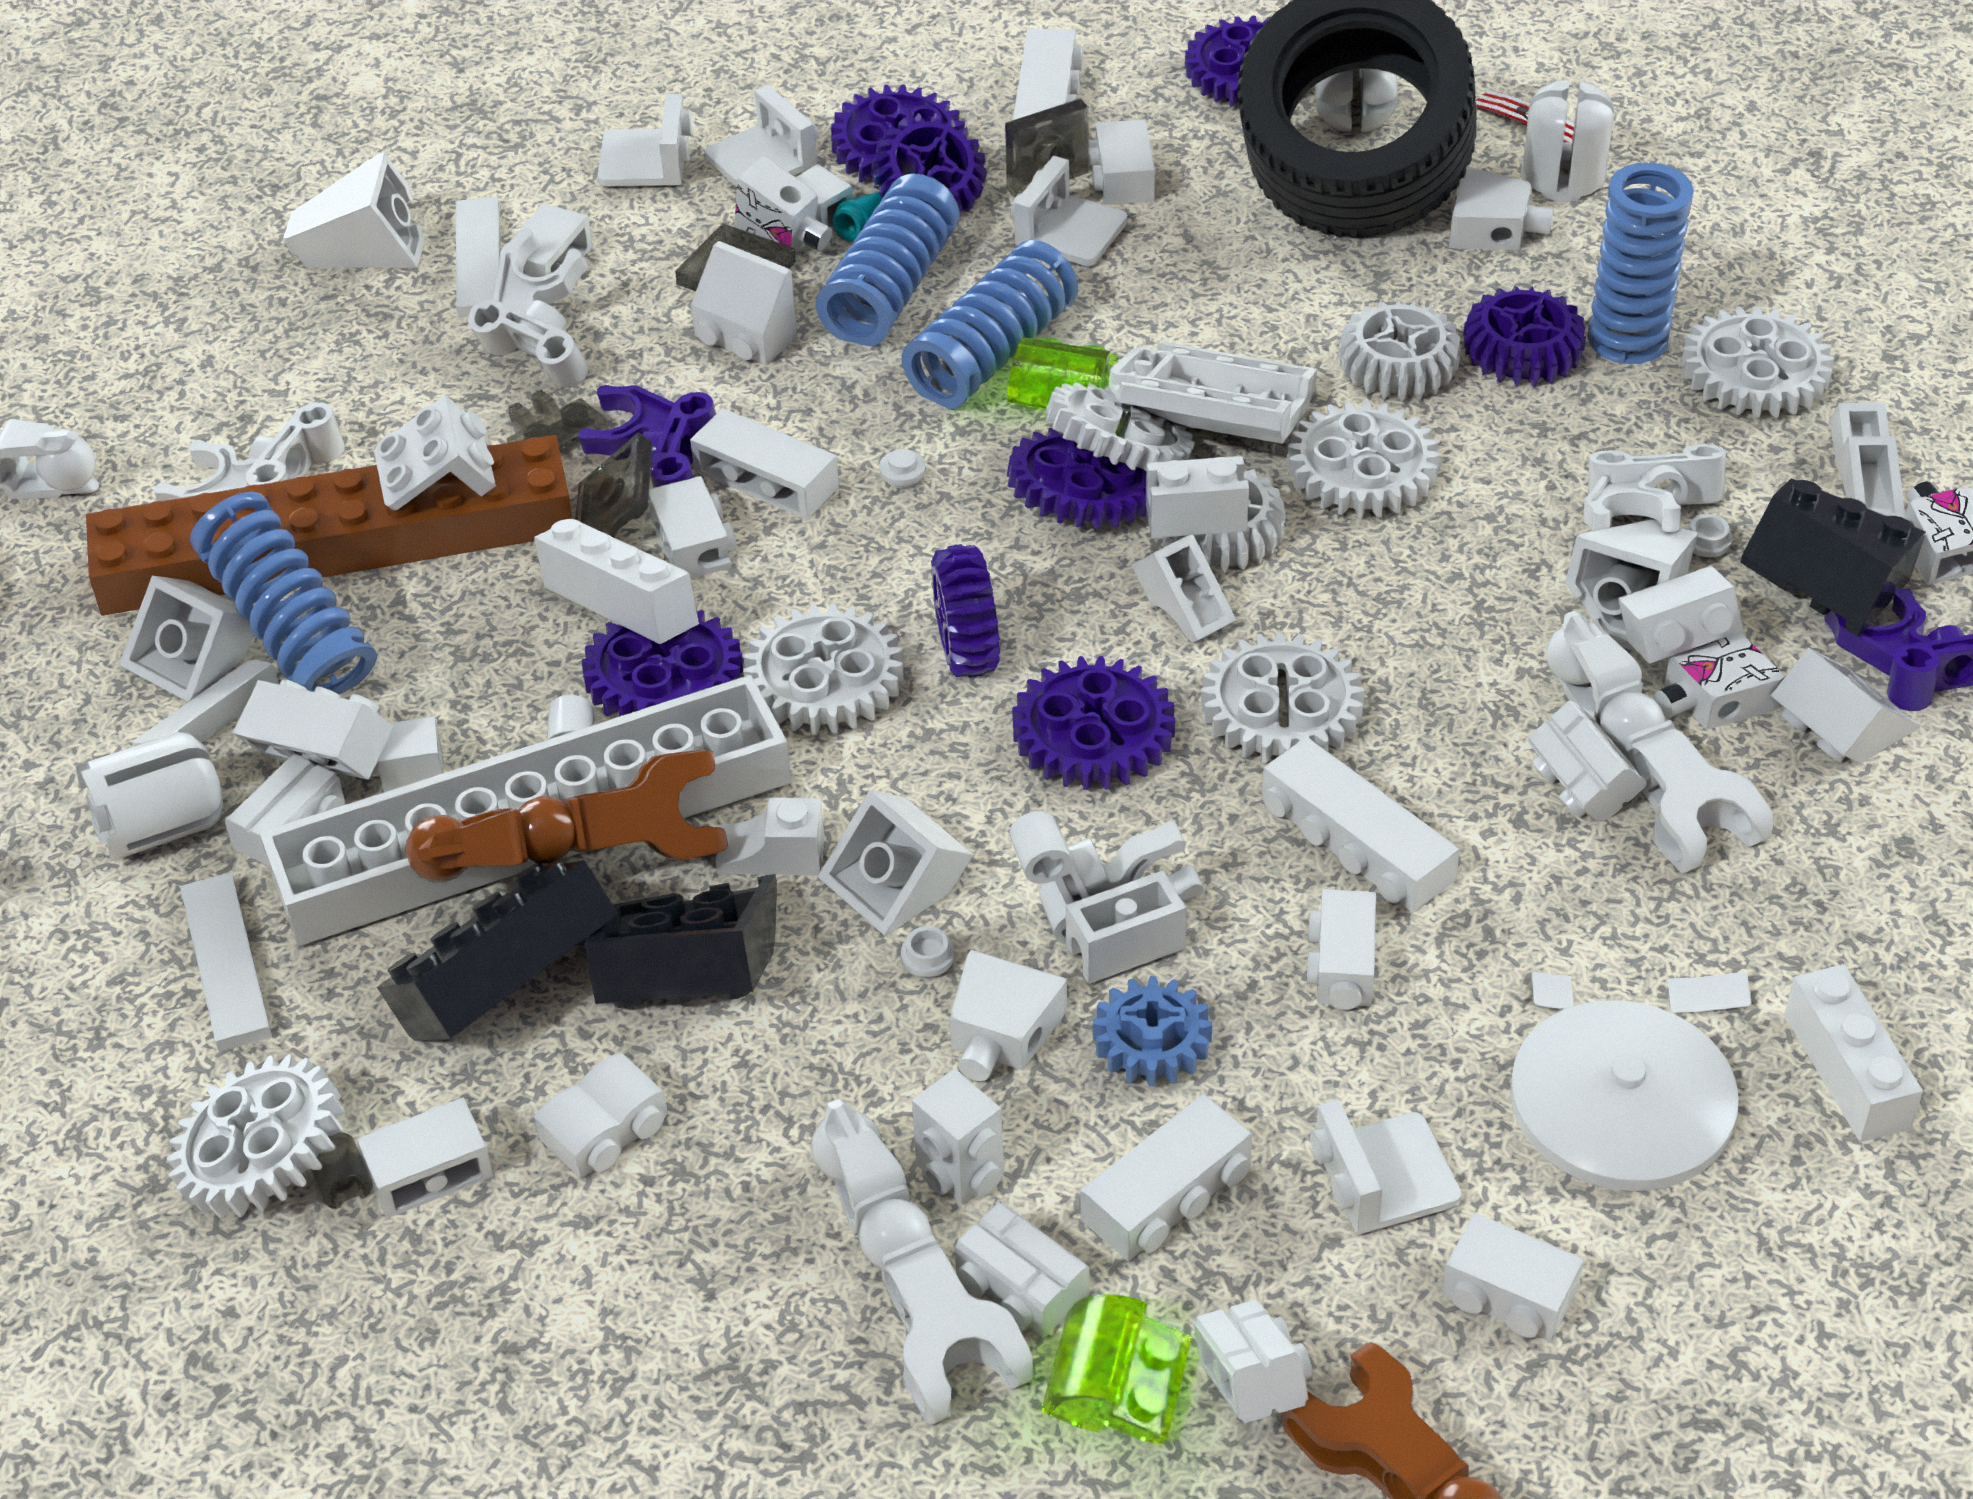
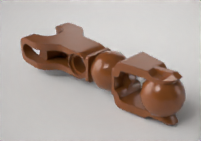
(551, 828)
(1382, 1436)

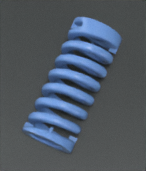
(900, 255)
(1633, 259)
(1008, 308)
(237, 549)

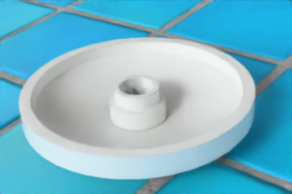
(1624, 1095)

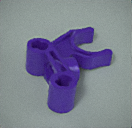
(657, 419)
(1913, 661)

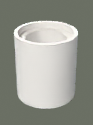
(569, 714)

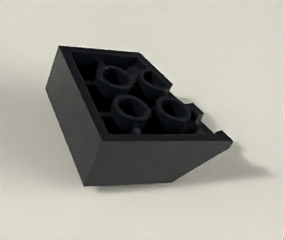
(1833, 552)
(684, 947)

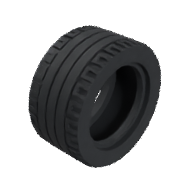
(1371, 188)

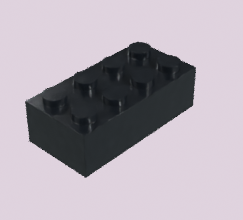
(496, 949)

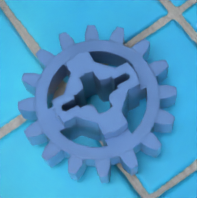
(1152, 1031)

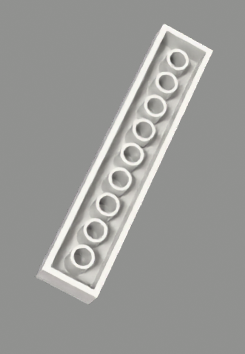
(352, 859)

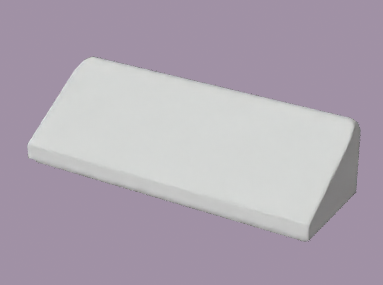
(215, 705)

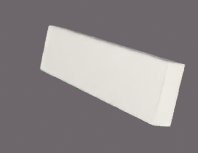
(476, 251)
(225, 962)

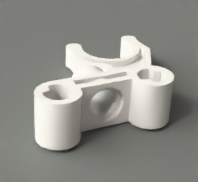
(524, 320)
(305, 439)
(1627, 484)
(1076, 869)

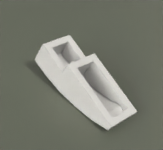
(1868, 456)

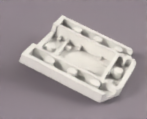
(1215, 390)

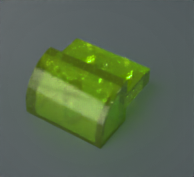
(1049, 363)
(1117, 1369)

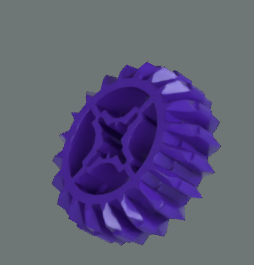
(918, 145)
(1524, 335)
(965, 610)

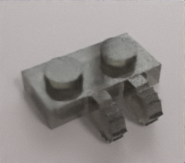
(561, 422)

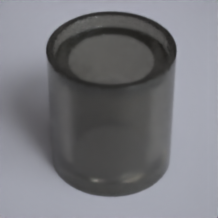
(342, 1172)

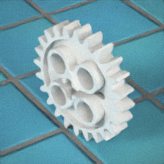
(1757, 362)
(1093, 416)
(1363, 458)
(825, 667)
(1243, 696)
(255, 1136)

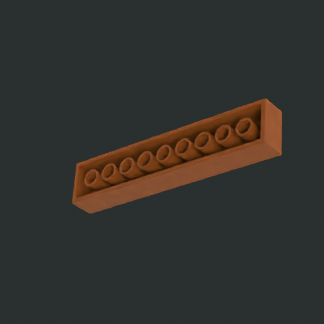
(336, 522)

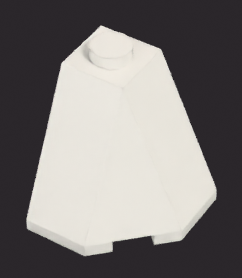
(358, 222)
(1624, 561)

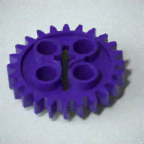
(1216, 57)
(867, 120)
(1075, 482)
(637, 673)
(1093, 722)

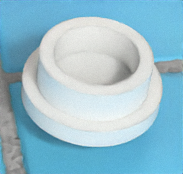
(902, 468)
(1713, 535)
(927, 952)

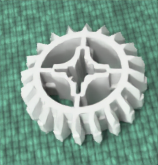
(1399, 350)
(1263, 531)

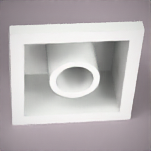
(744, 304)
(185, 637)
(1840, 708)
(893, 862)

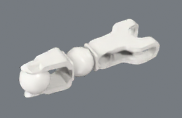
(62, 461)
(1678, 778)
(896, 1236)

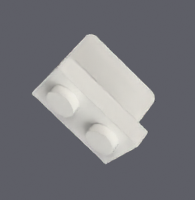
(781, 136)
(648, 155)
(1068, 223)
(430, 446)
(1383, 1168)

